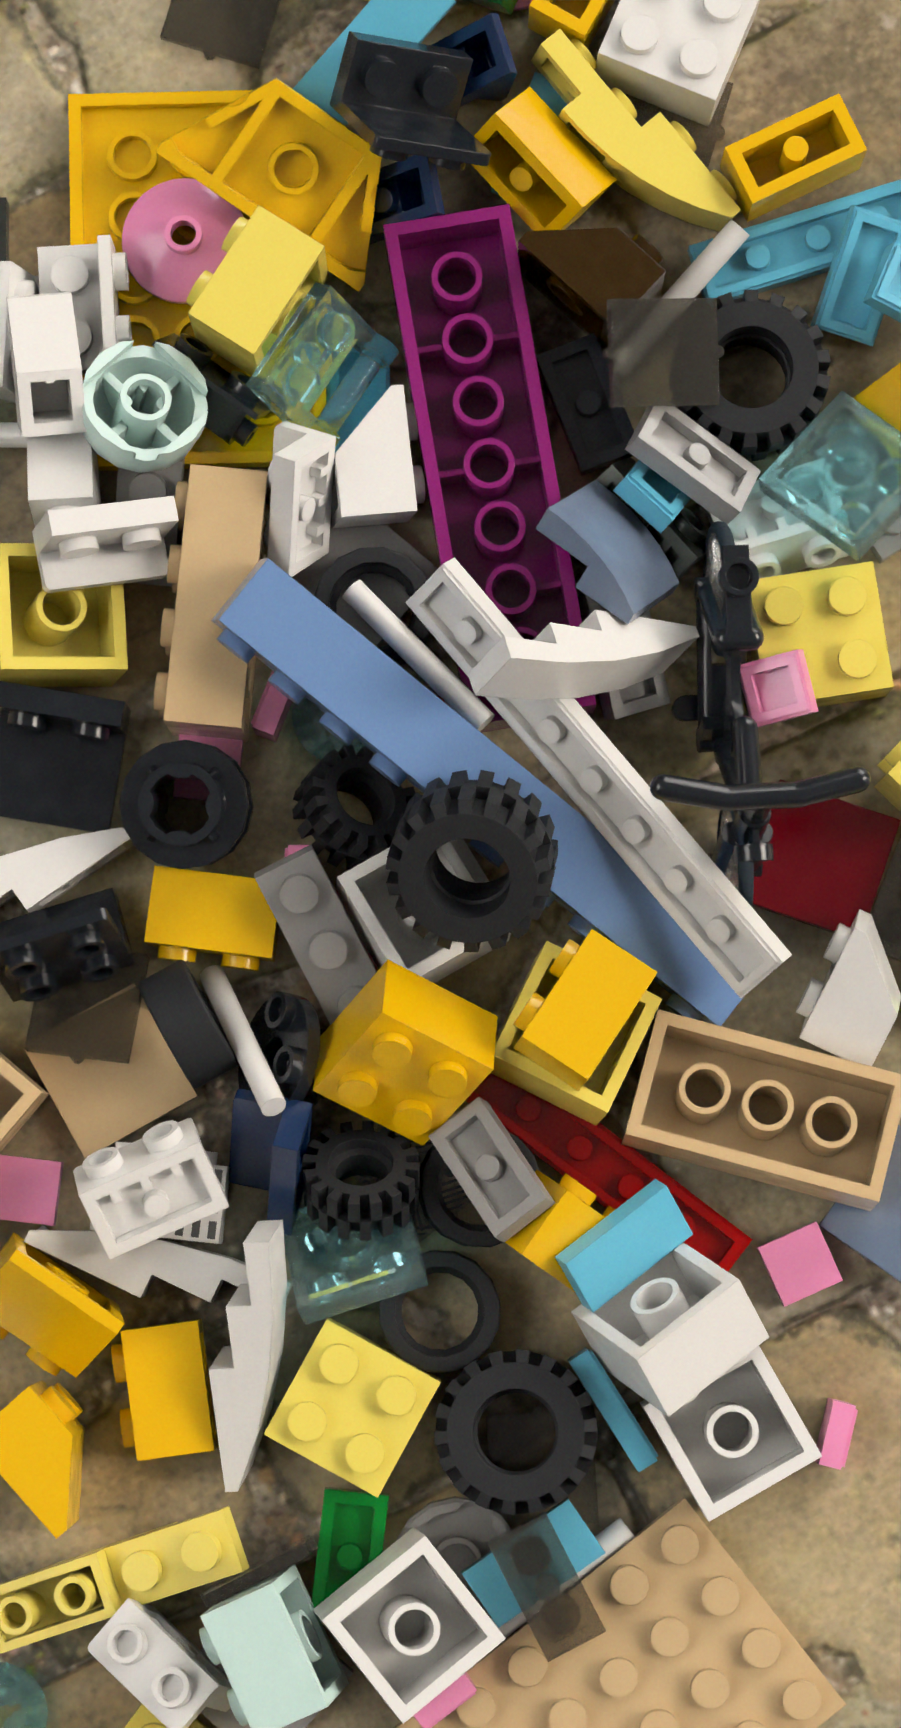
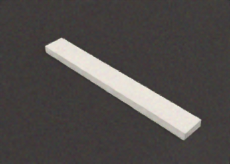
(608, 792)

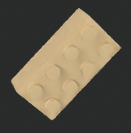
(222, 541)
(765, 1110)

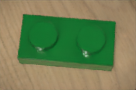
(348, 1537)

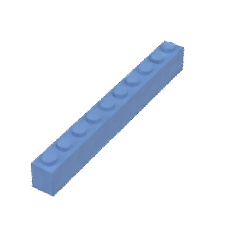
(425, 739)

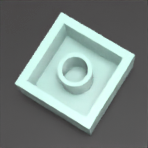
(273, 1652)

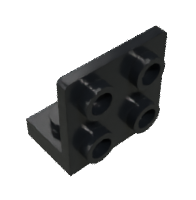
(406, 100)
(60, 756)
(63, 946)

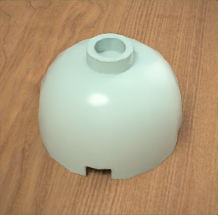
(143, 406)

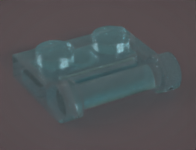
(309, 356)

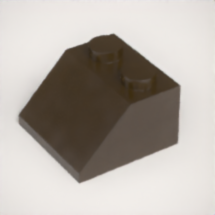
(587, 268)

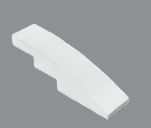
(580, 660)
(54, 867)
(134, 1271)
(248, 1370)

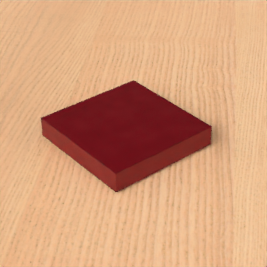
(825, 862)

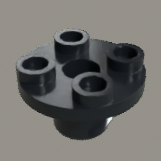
(290, 1041)

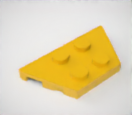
(293, 162)

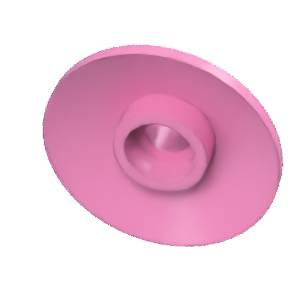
(152, 255)

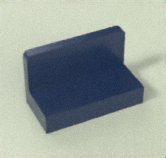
(270, 1153)

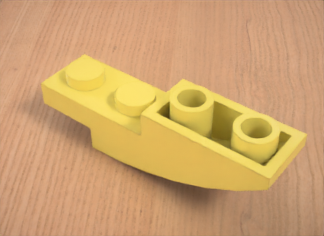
(648, 160)
(101, 1580)

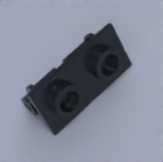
(228, 397)

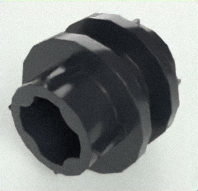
(146, 803)

